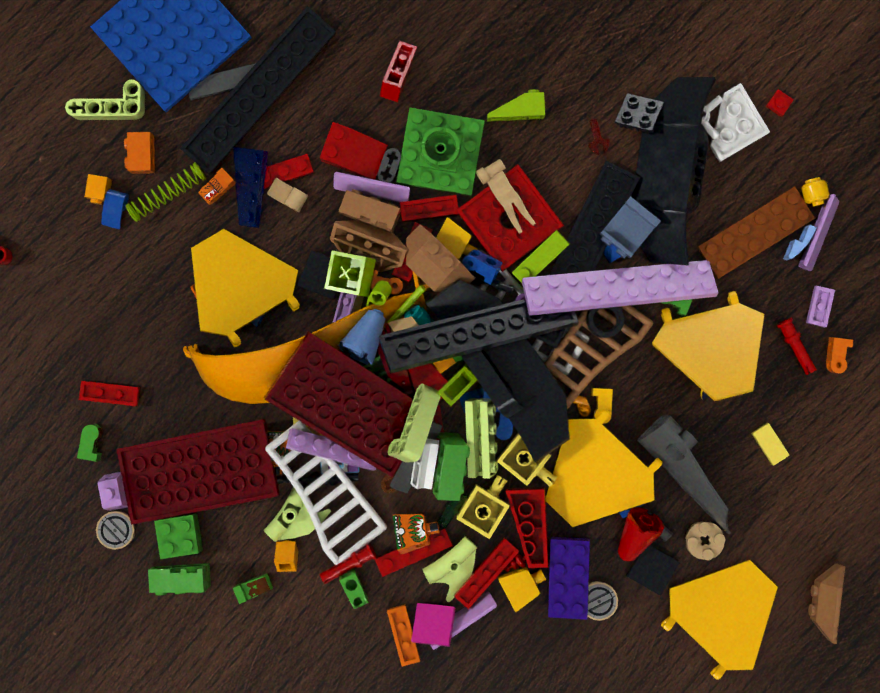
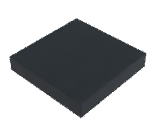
(315, 274)
(653, 569)

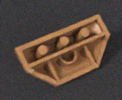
(369, 241)
(433, 261)
(826, 601)

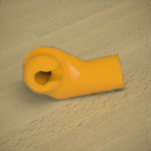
(582, 405)

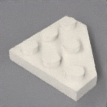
(736, 124)

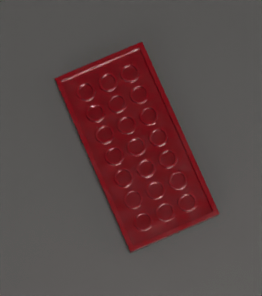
(342, 401)
(198, 472)

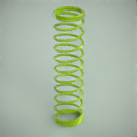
(136, 216)

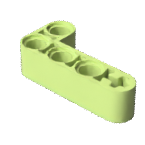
(106, 105)
(417, 425)

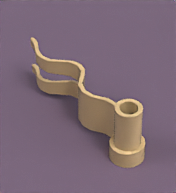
(504, 191)

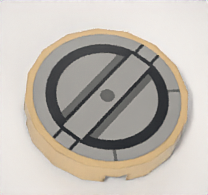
(115, 530)
(602, 601)

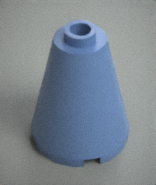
(363, 338)

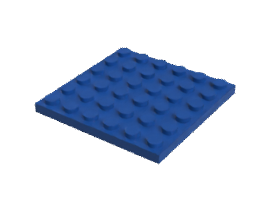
(170, 42)

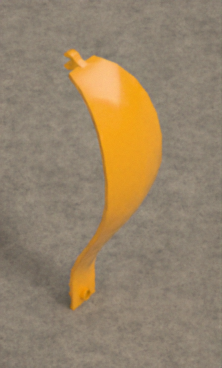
(251, 374)

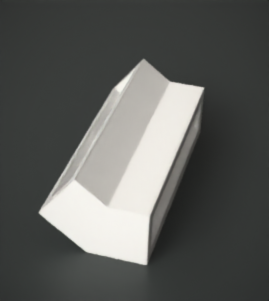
(424, 468)

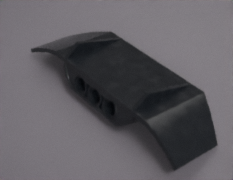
(673, 167)
(511, 375)

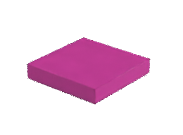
(433, 624)

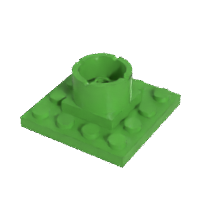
(443, 171)

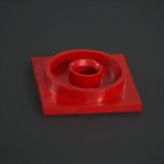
(502, 243)

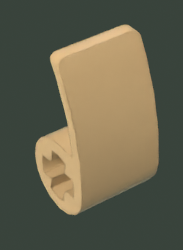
(287, 195)

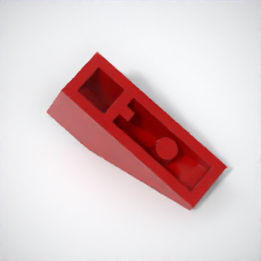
(398, 71)

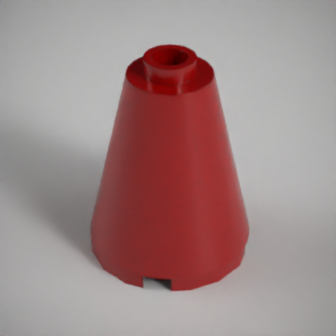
(638, 533)

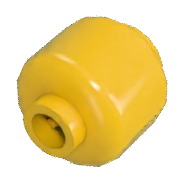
(815, 191)

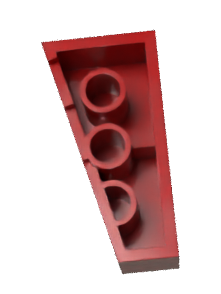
(530, 516)

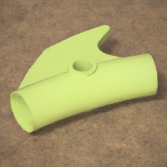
(301, 524)
(453, 567)

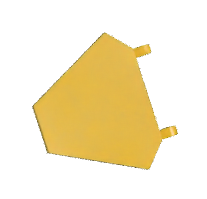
(238, 284)
(715, 347)
(598, 474)
(725, 614)

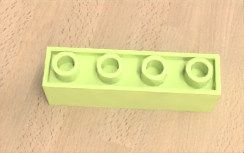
(481, 437)

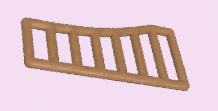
(604, 361)

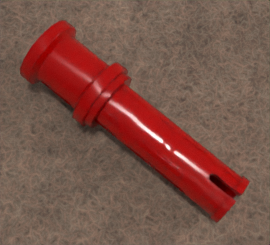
(793, 338)
(356, 560)

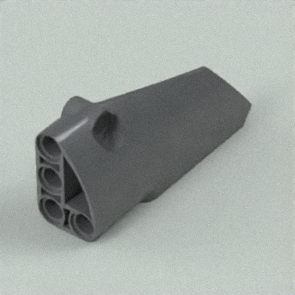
(675, 452)

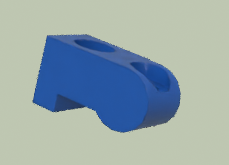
(483, 265)
(504, 427)

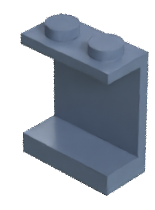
(629, 228)

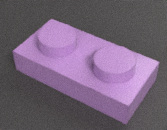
(820, 306)

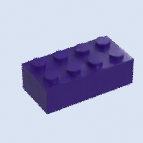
(569, 578)

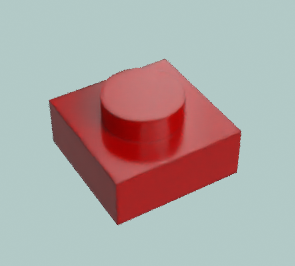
(779, 103)

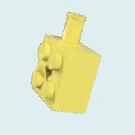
(524, 470)
(480, 498)

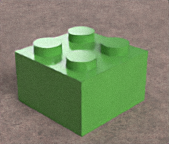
(178, 535)

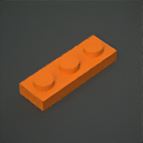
(402, 635)

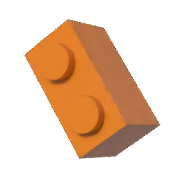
(140, 152)

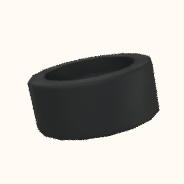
(605, 334)

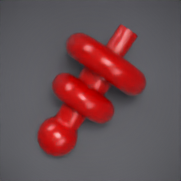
(514, 563)

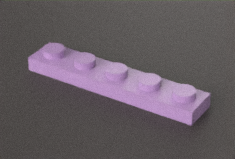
(323, 448)

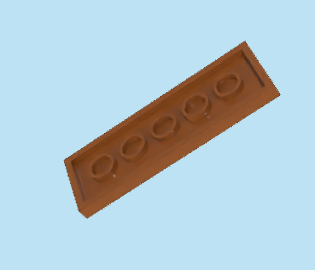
(756, 232)

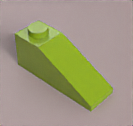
(525, 107)
(541, 256)

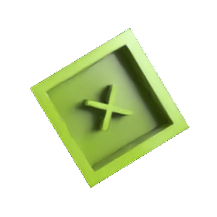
(350, 273)

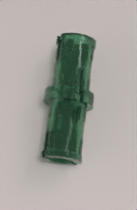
(451, 510)

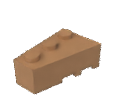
(370, 210)

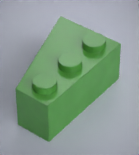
(179, 579)

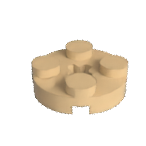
(706, 551)

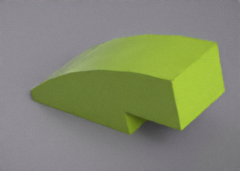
(457, 385)

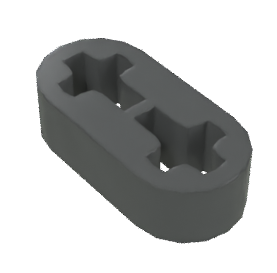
(385, 164)

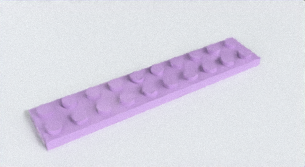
(618, 287)

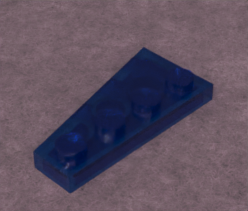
(250, 179)

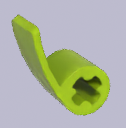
(379, 293)

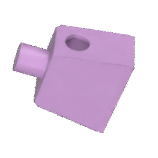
(112, 492)

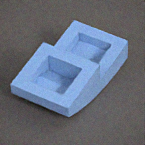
(796, 246)

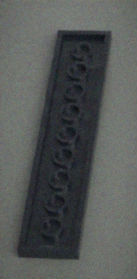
(258, 90)
(585, 249)
(468, 334)

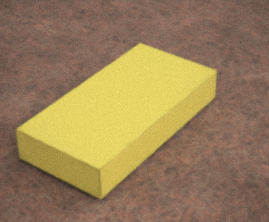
(770, 444)

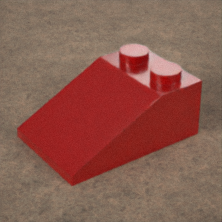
(353, 151)

